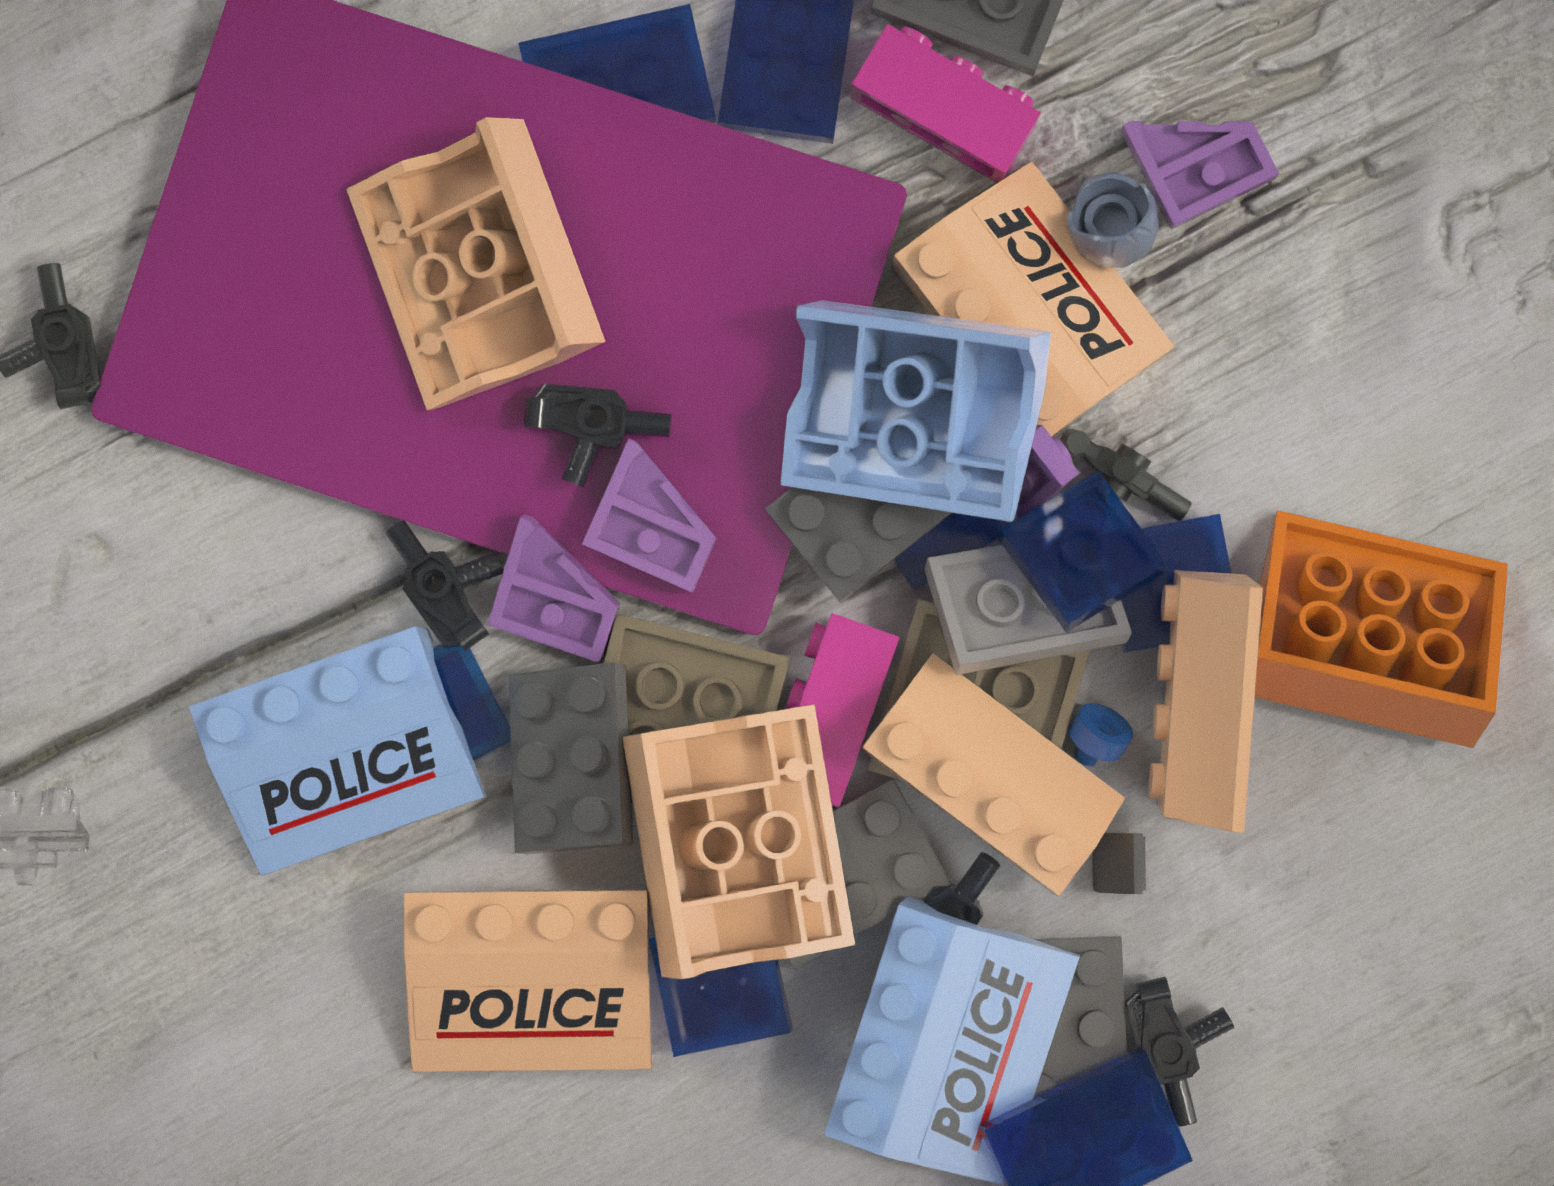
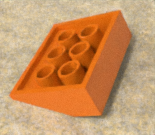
(1380, 629)

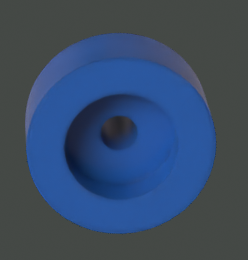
(1099, 734)

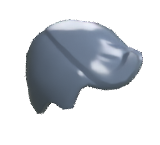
(1113, 220)

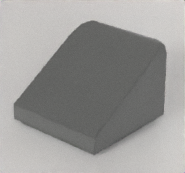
(1120, 864)

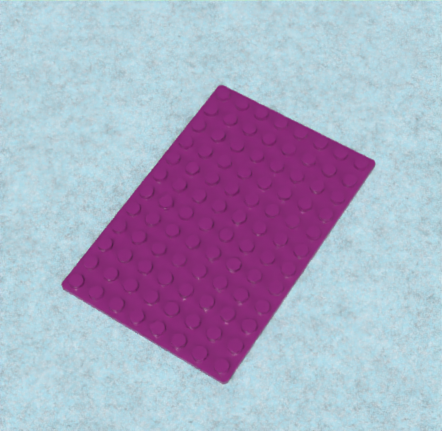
(278, 353)

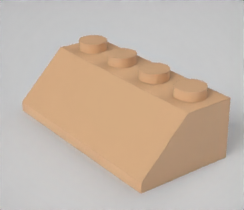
(1207, 698)
(994, 775)

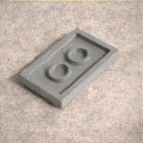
(999, 619)

